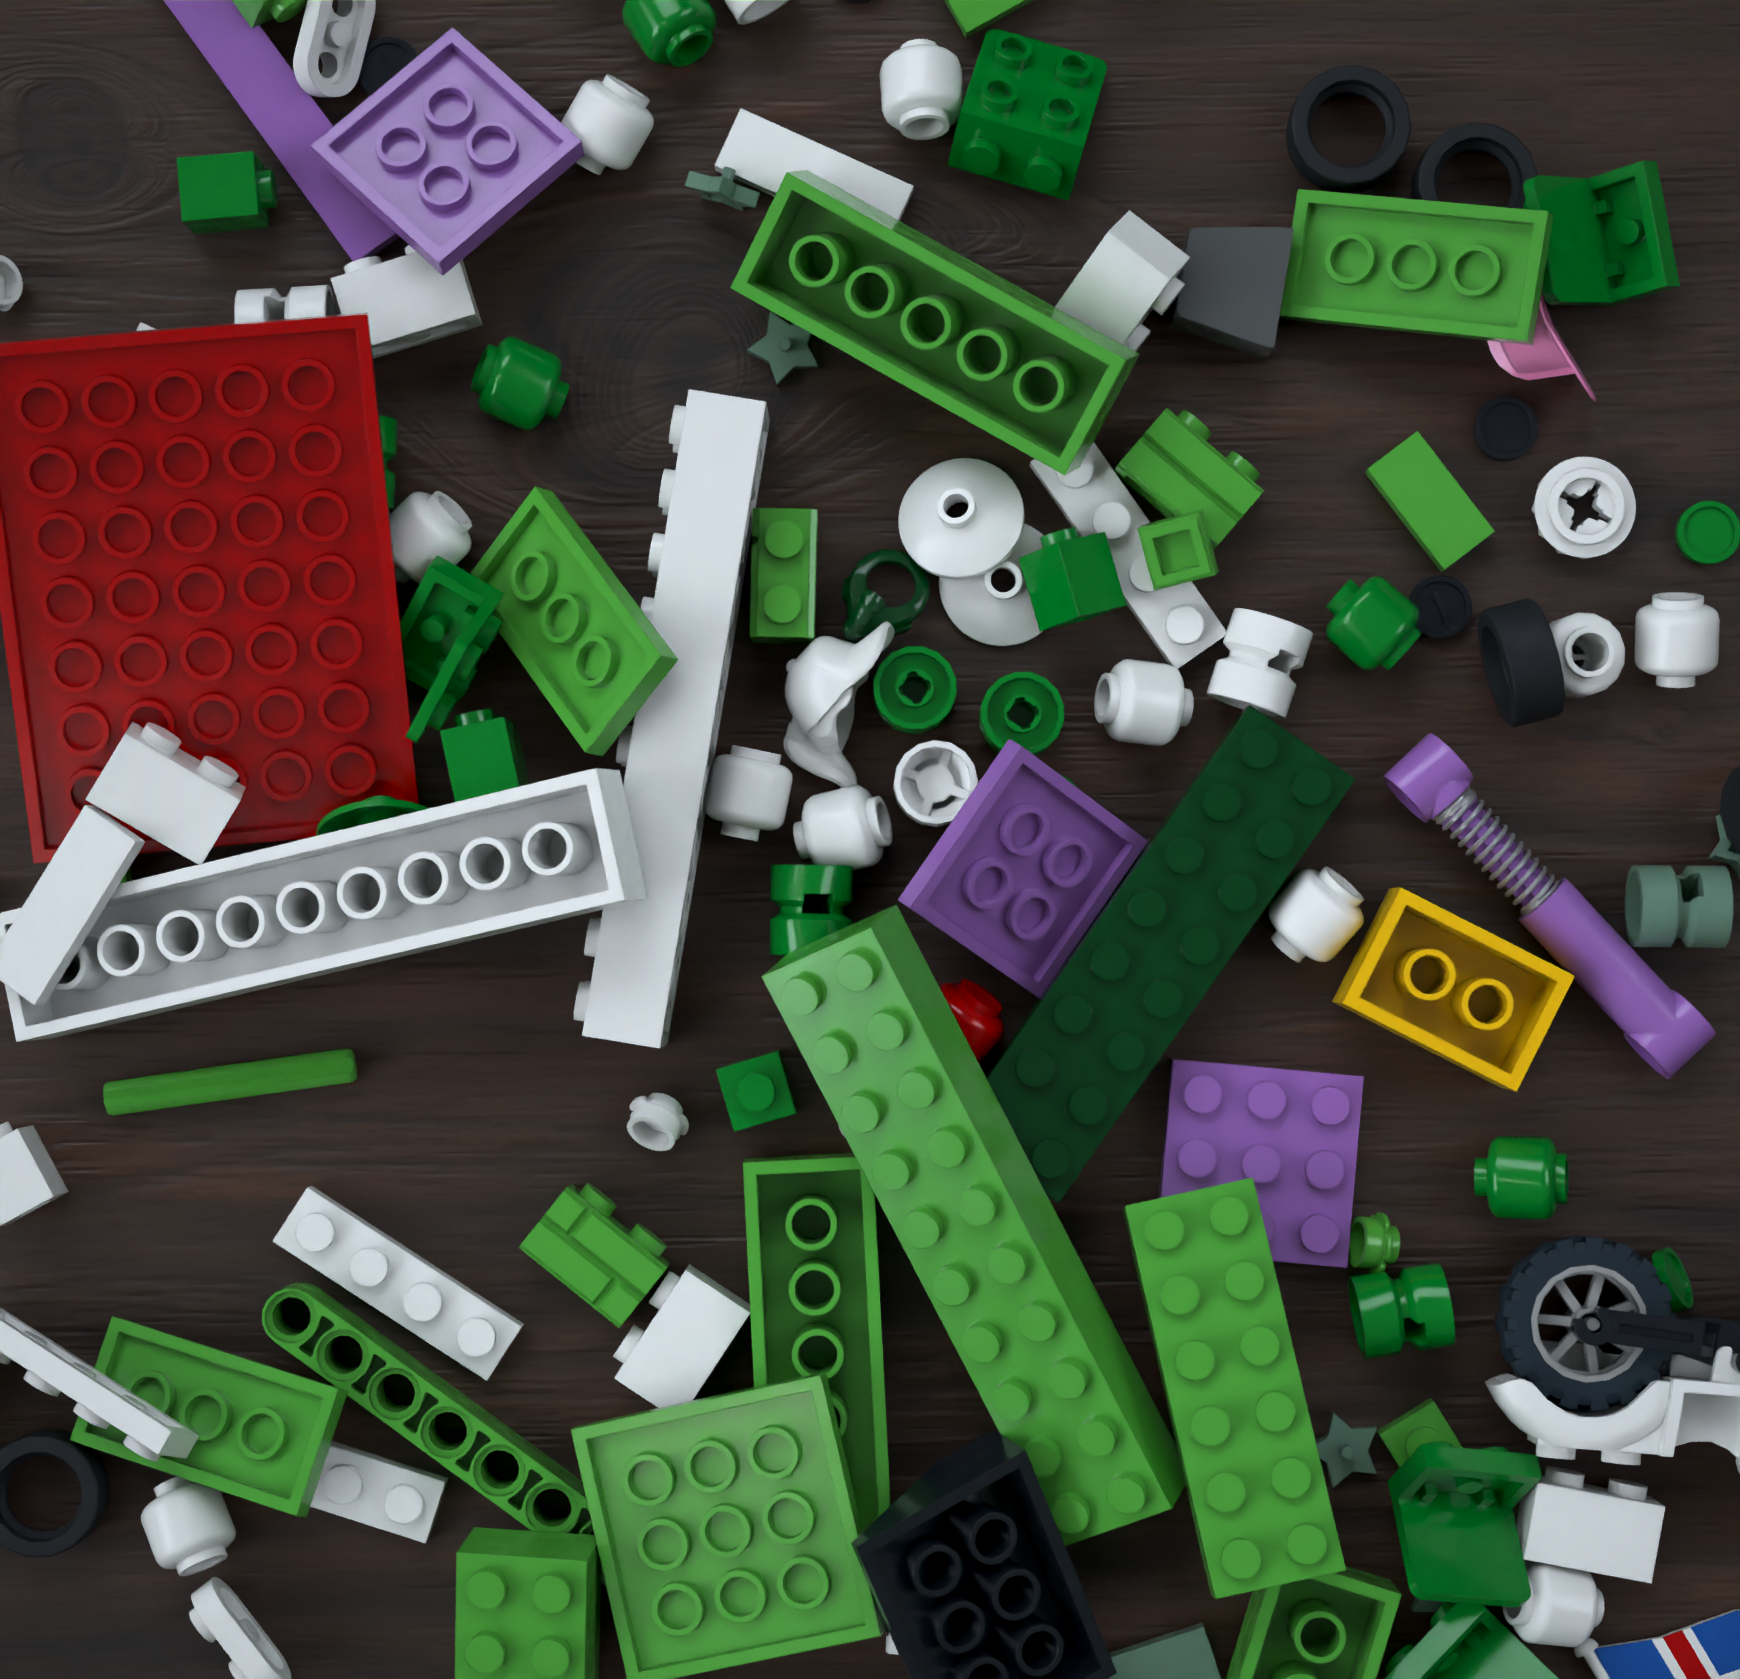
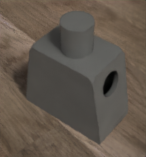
(1234, 286)

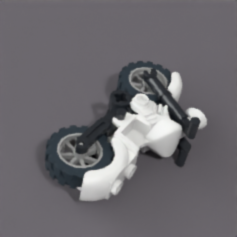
(1630, 1399)

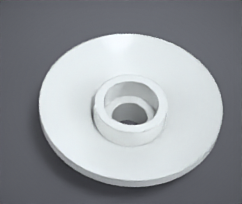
(964, 544)
(993, 615)

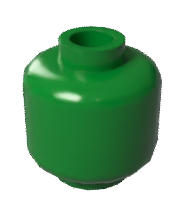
(671, 29)
(519, 383)
(1372, 623)
(1522, 1177)

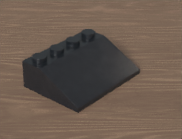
(980, 1574)

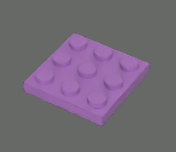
(447, 150)
(1023, 869)
(1282, 1129)

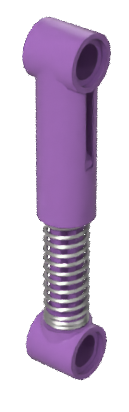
(1653, 1017)

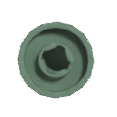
(1682, 906)

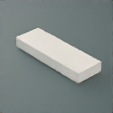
(766, 151)
(66, 903)

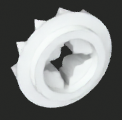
(1612, 500)

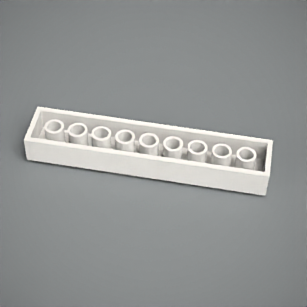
(677, 728)
(346, 901)

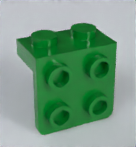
(1027, 113)
(1605, 236)
(444, 638)
(1461, 1523)
(1466, 1645)

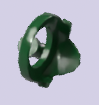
(868, 610)

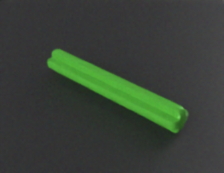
(230, 1081)

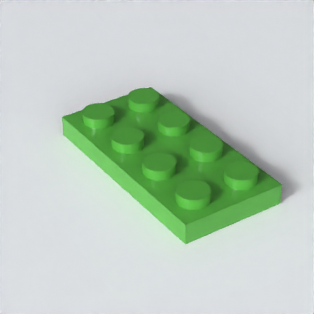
(1416, 266)
(573, 622)
(256, 1424)

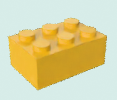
(1453, 988)

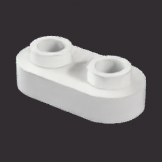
(338, 40)
(224, 1618)

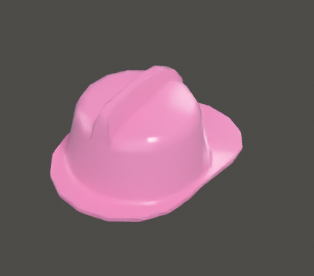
(1543, 359)

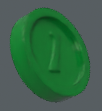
(1707, 532)
(1674, 1275)

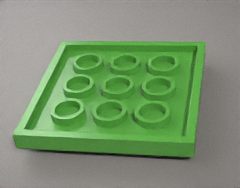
(727, 1529)

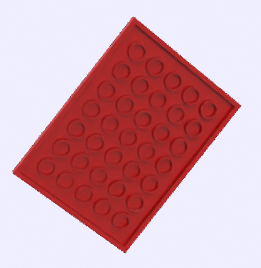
(202, 556)

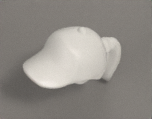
(822, 701)

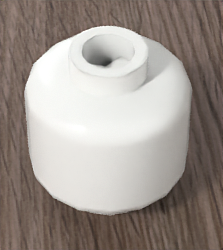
(921, 89)
(609, 122)
(427, 528)
(1676, 638)
(1597, 649)
(1143, 702)
(748, 792)
(843, 828)
(1315, 915)
(188, 1526)
(1561, 1606)

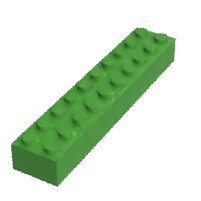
(977, 1224)

